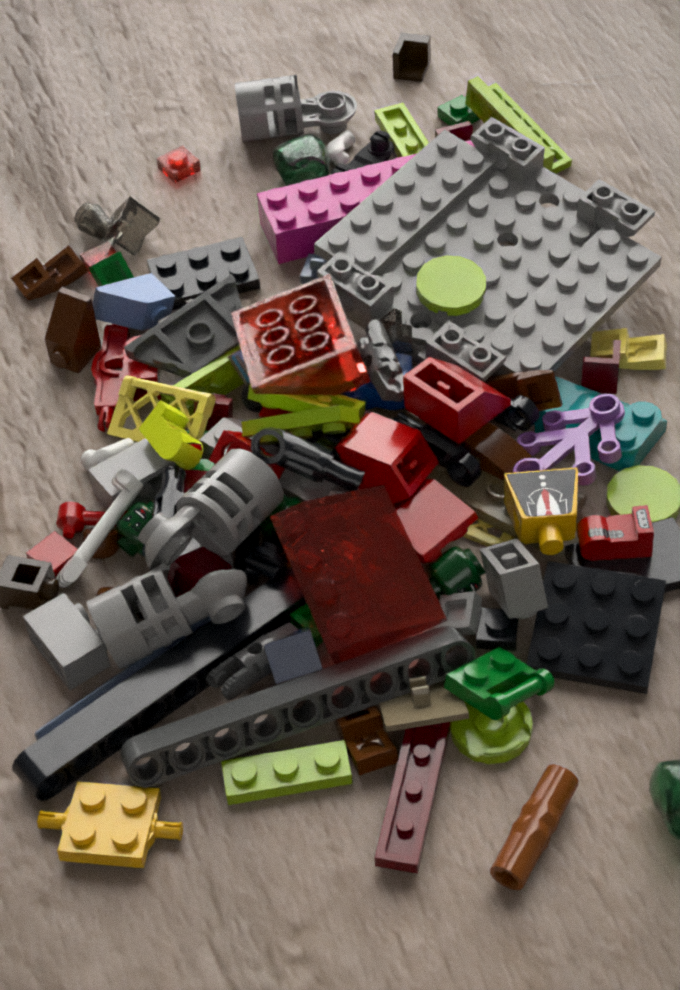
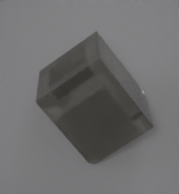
(131, 225)
(401, 334)

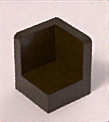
(411, 57)

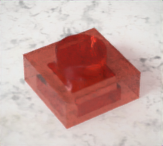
(178, 164)

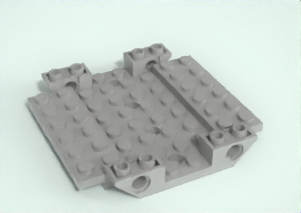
(463, 201)

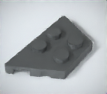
(192, 334)

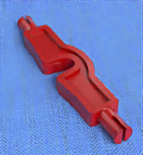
(105, 378)

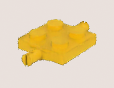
(110, 825)

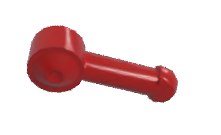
(73, 518)

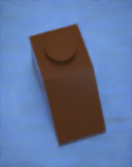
(72, 331)

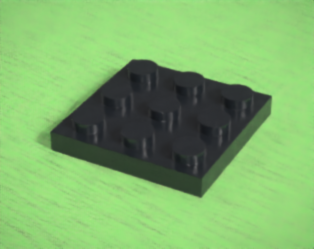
(597, 627)

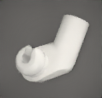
(338, 146)
(92, 457)

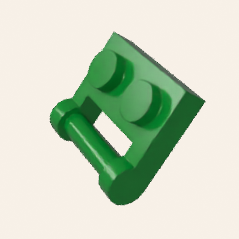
(487, 677)

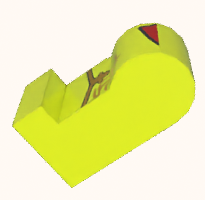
(168, 437)

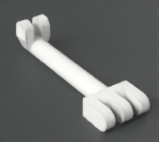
(129, 488)

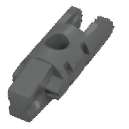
(382, 362)
(246, 665)

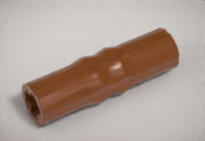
(534, 827)

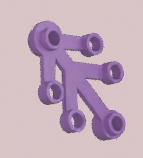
(602, 413)

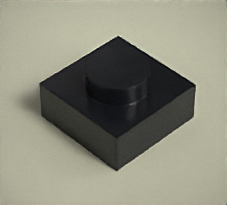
(496, 630)

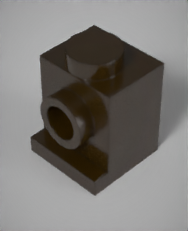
(26, 583)

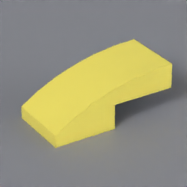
(635, 352)

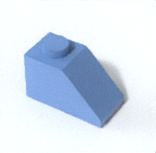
(133, 302)

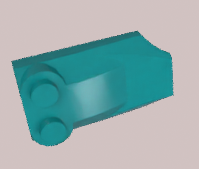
(635, 432)

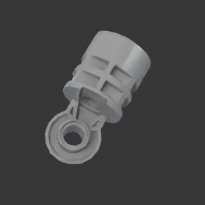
(275, 110)
(216, 510)
(165, 616)

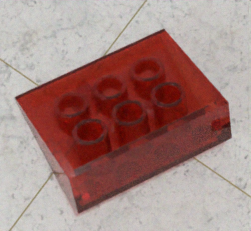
(300, 343)
(357, 571)

